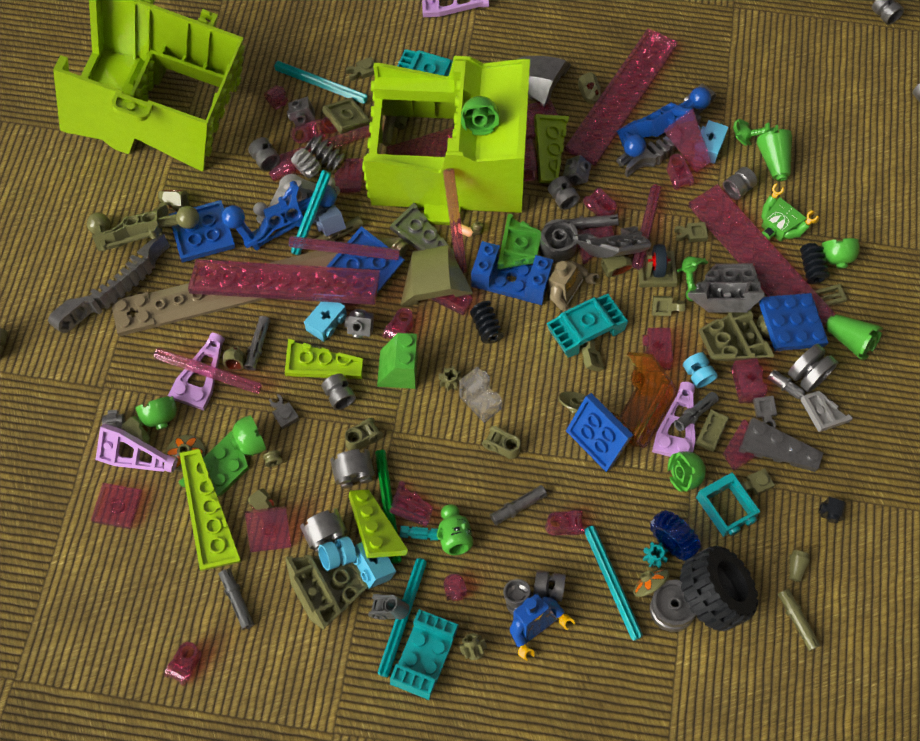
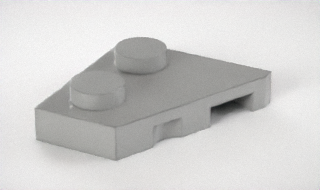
(823, 411)

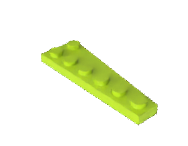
(210, 529)

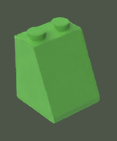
(399, 362)

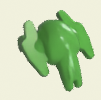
(744, 132)
(690, 265)

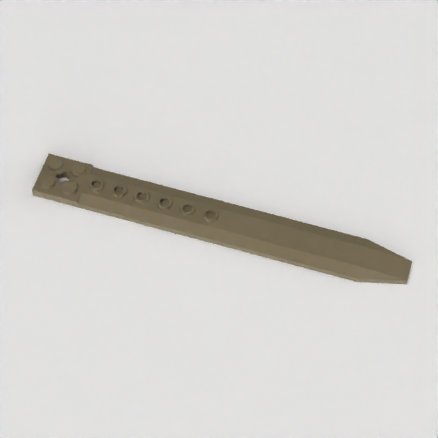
(177, 304)

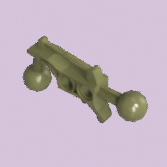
(138, 226)

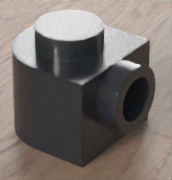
(832, 510)

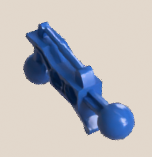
(654, 124)
(234, 216)

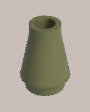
(798, 563)

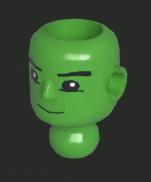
(454, 531)

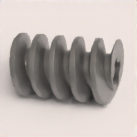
(324, 152)

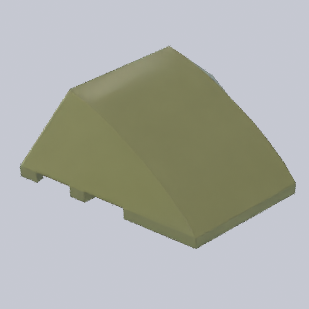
(433, 275)
(734, 338)
(321, 591)

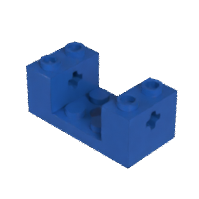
(530, 280)

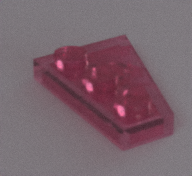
(688, 139)

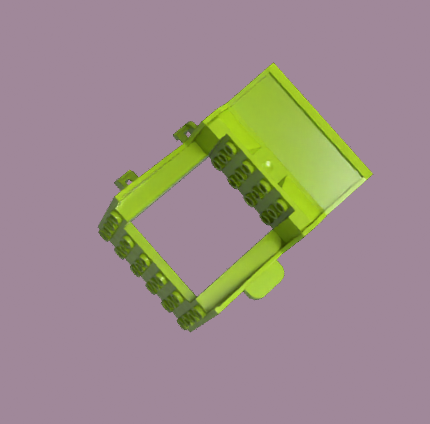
(129, 55)
(485, 166)

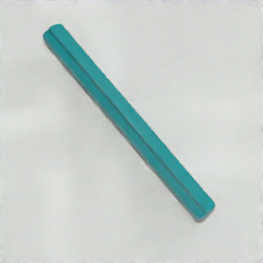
(321, 82)
(613, 583)
(399, 625)

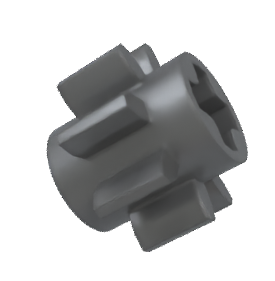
(113, 419)

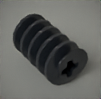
(814, 263)
(486, 322)

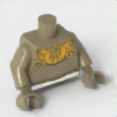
(566, 281)

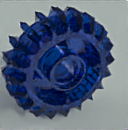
(675, 535)

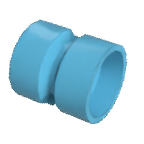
(698, 367)
(339, 552)

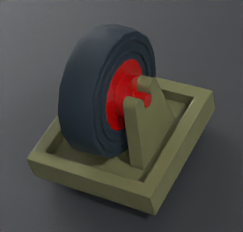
(658, 268)

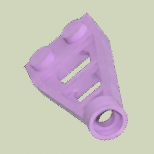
(432, 8)
(191, 394)
(668, 444)
(109, 446)

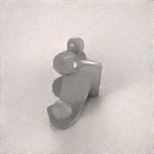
(305, 190)

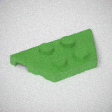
(518, 244)
(224, 465)

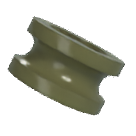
(401, 246)
(272, 458)

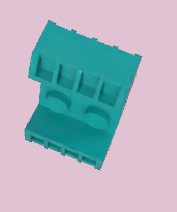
(425, 62)
(586, 323)
(424, 654)

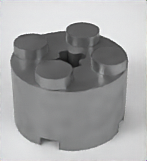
(558, 240)
(352, 467)
(323, 528)

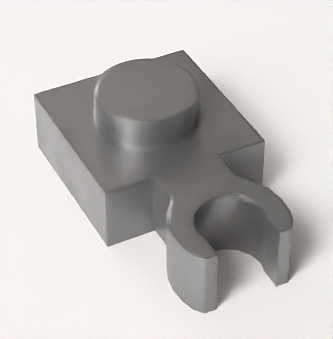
(765, 409)
(284, 414)

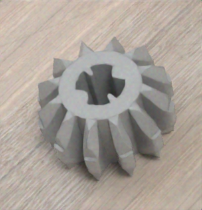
(305, 163)

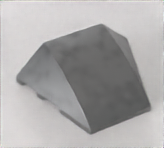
(544, 75)
(628, 242)
(728, 288)

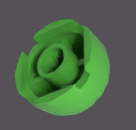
(479, 115)
(841, 252)
(157, 412)
(247, 437)
(687, 470)

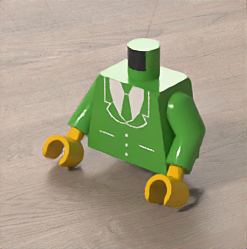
(783, 220)

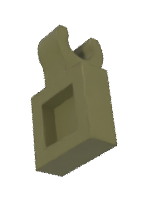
(664, 305)
(591, 357)
(758, 482)

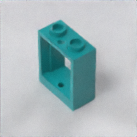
(731, 482)

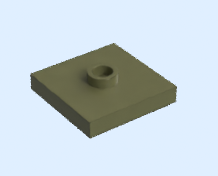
(346, 115)

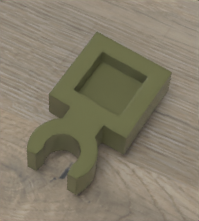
(363, 68)
(694, 232)

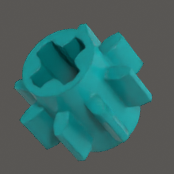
(658, 550)

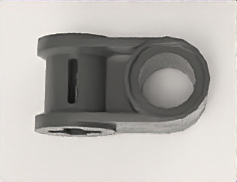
(388, 607)

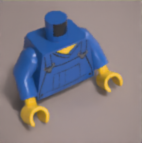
(533, 618)

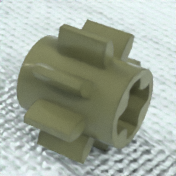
(450, 373)
(473, 646)

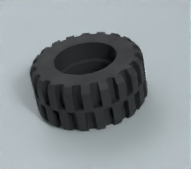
(719, 588)

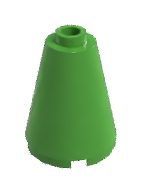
(777, 152)
(855, 334)

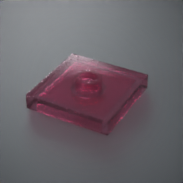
(116, 506)
(268, 529)

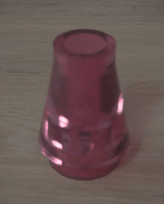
(281, 170)

